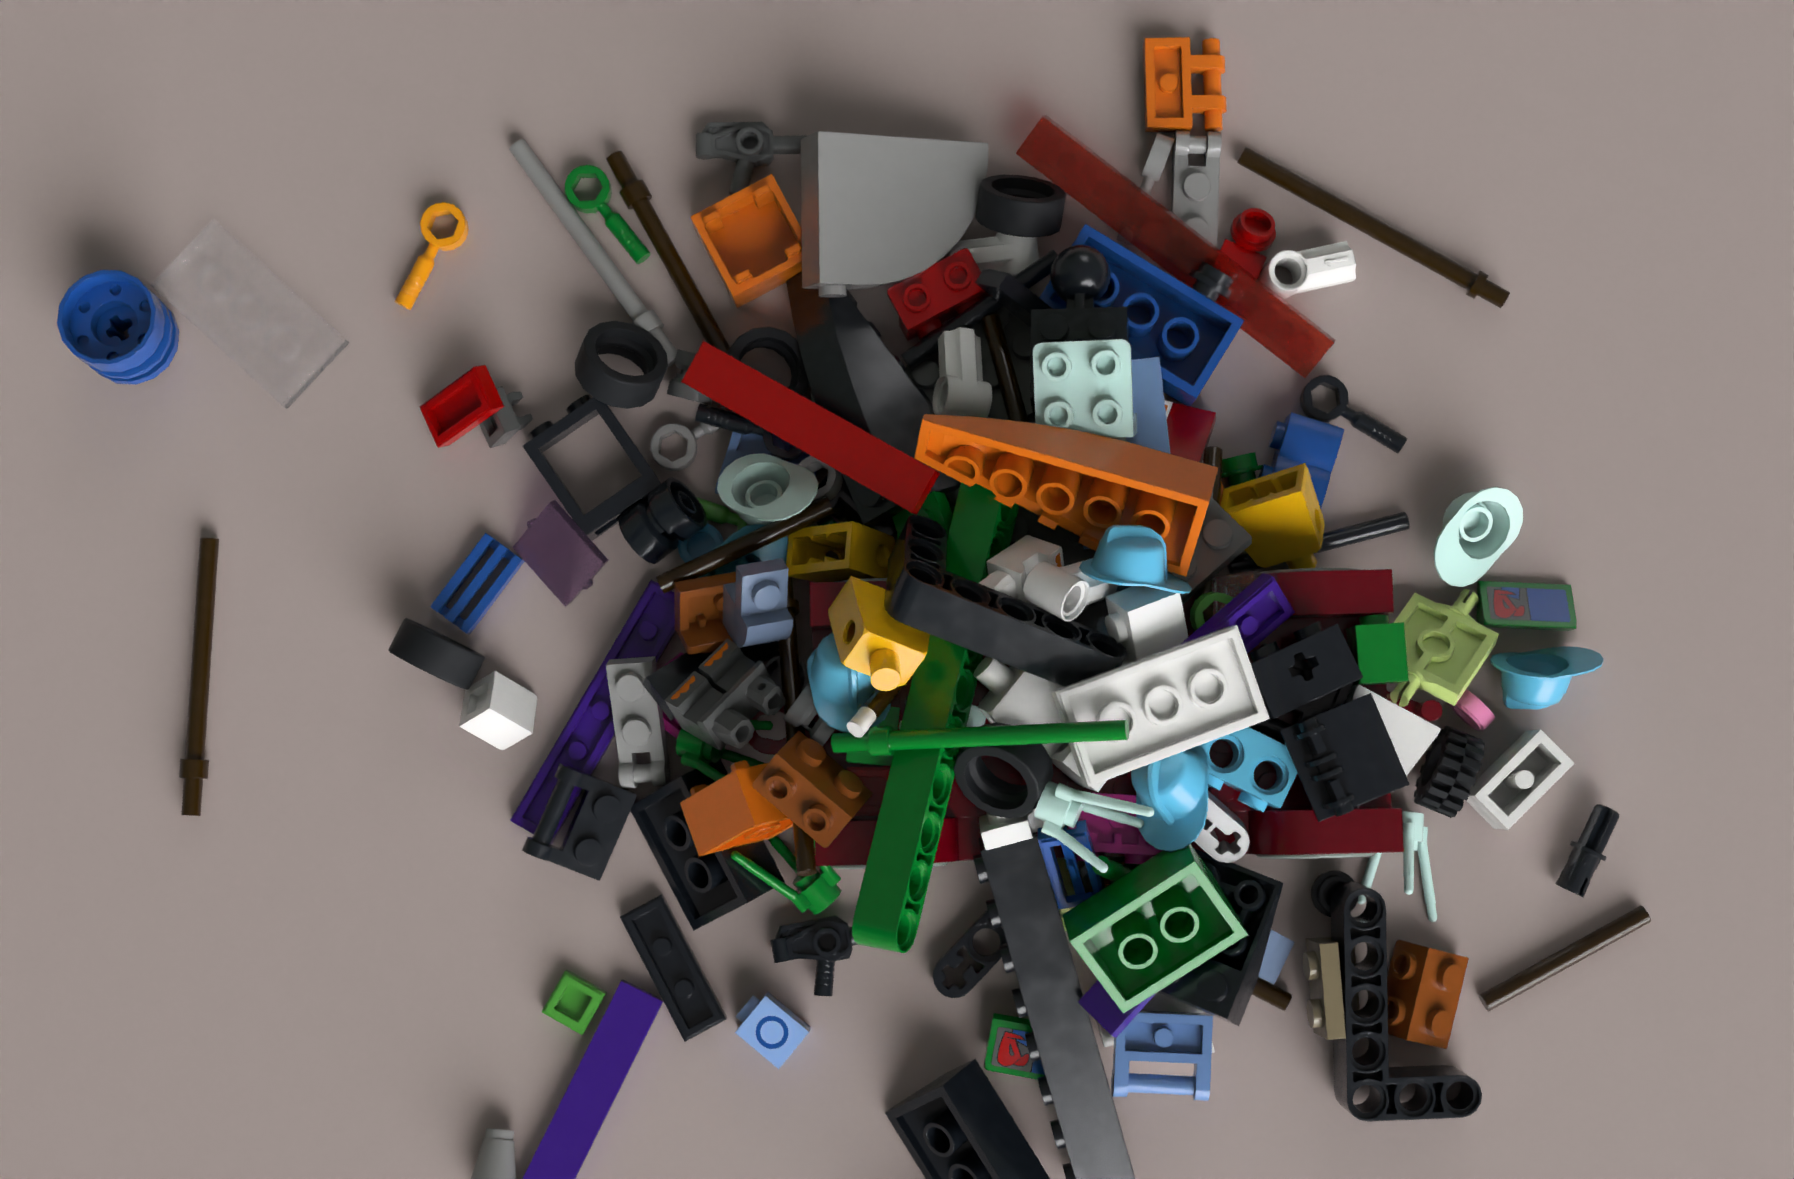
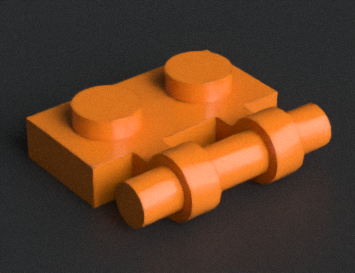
(1169, 86)

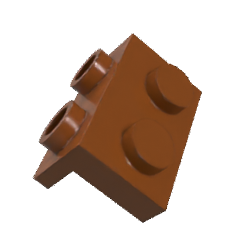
(700, 612)
(812, 789)
(1423, 993)

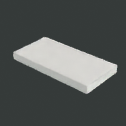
(1169, 704)

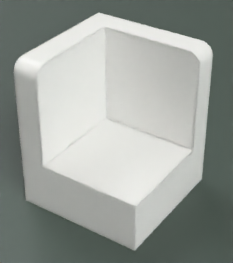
(498, 711)

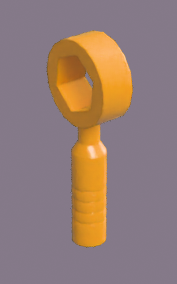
(425, 262)

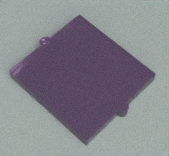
(560, 553)

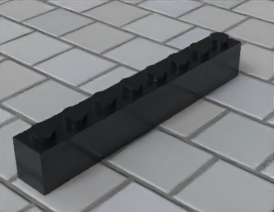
(1050, 998)

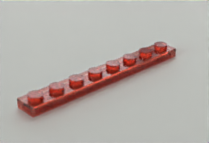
(1172, 242)

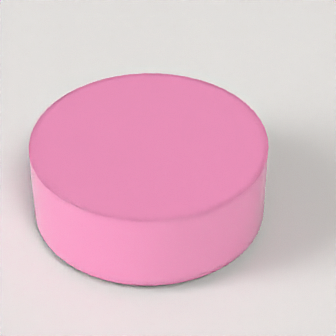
(1473, 711)

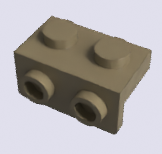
(1323, 971)

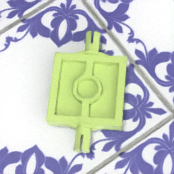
(1442, 647)

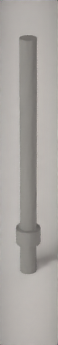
(590, 246)

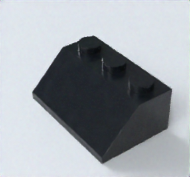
(702, 884)
(963, 1130)

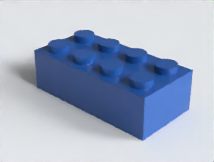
(1163, 317)

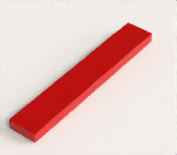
(811, 428)

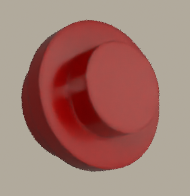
(1253, 229)

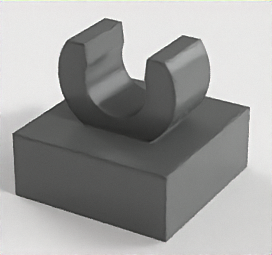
(504, 424)

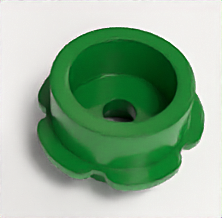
(1240, 468)

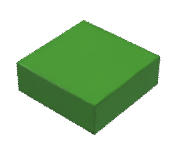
(574, 1002)

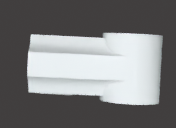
(1001, 252)
(1311, 269)
(961, 383)
(1064, 589)

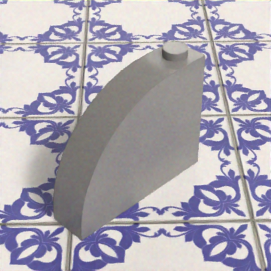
(882, 206)

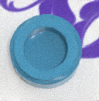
(700, 543)

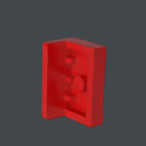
(936, 294)

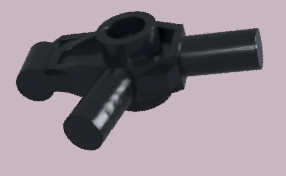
(816, 939)

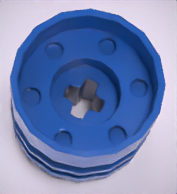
(94, 323)

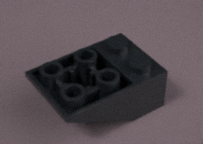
(1228, 979)

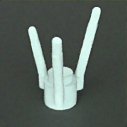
(1063, 805)
(1413, 840)

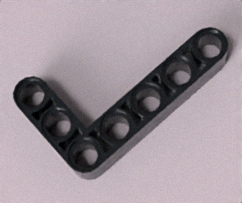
(984, 619)
(1372, 1022)

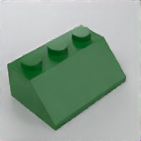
(1153, 926)

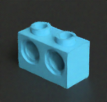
(1248, 751)

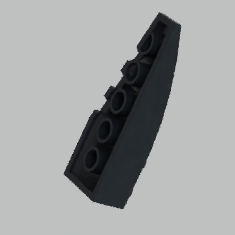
(861, 383)

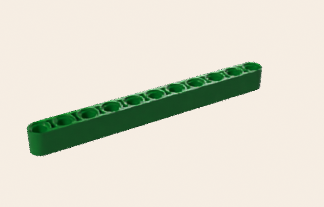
(923, 778)

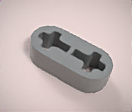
(1228, 822)

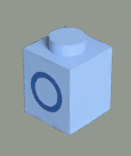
(771, 1028)

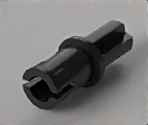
(1588, 850)

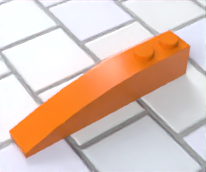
(1075, 478)

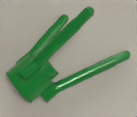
(699, 754)
(812, 891)

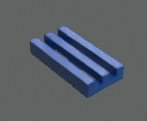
(442, 600)
(1046, 845)

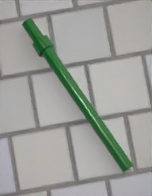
(885, 740)

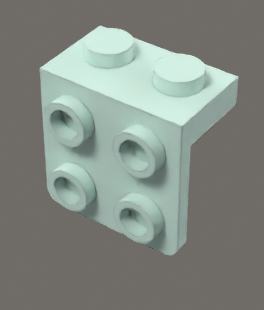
(1085, 386)

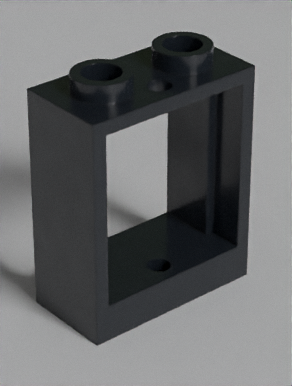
(608, 512)

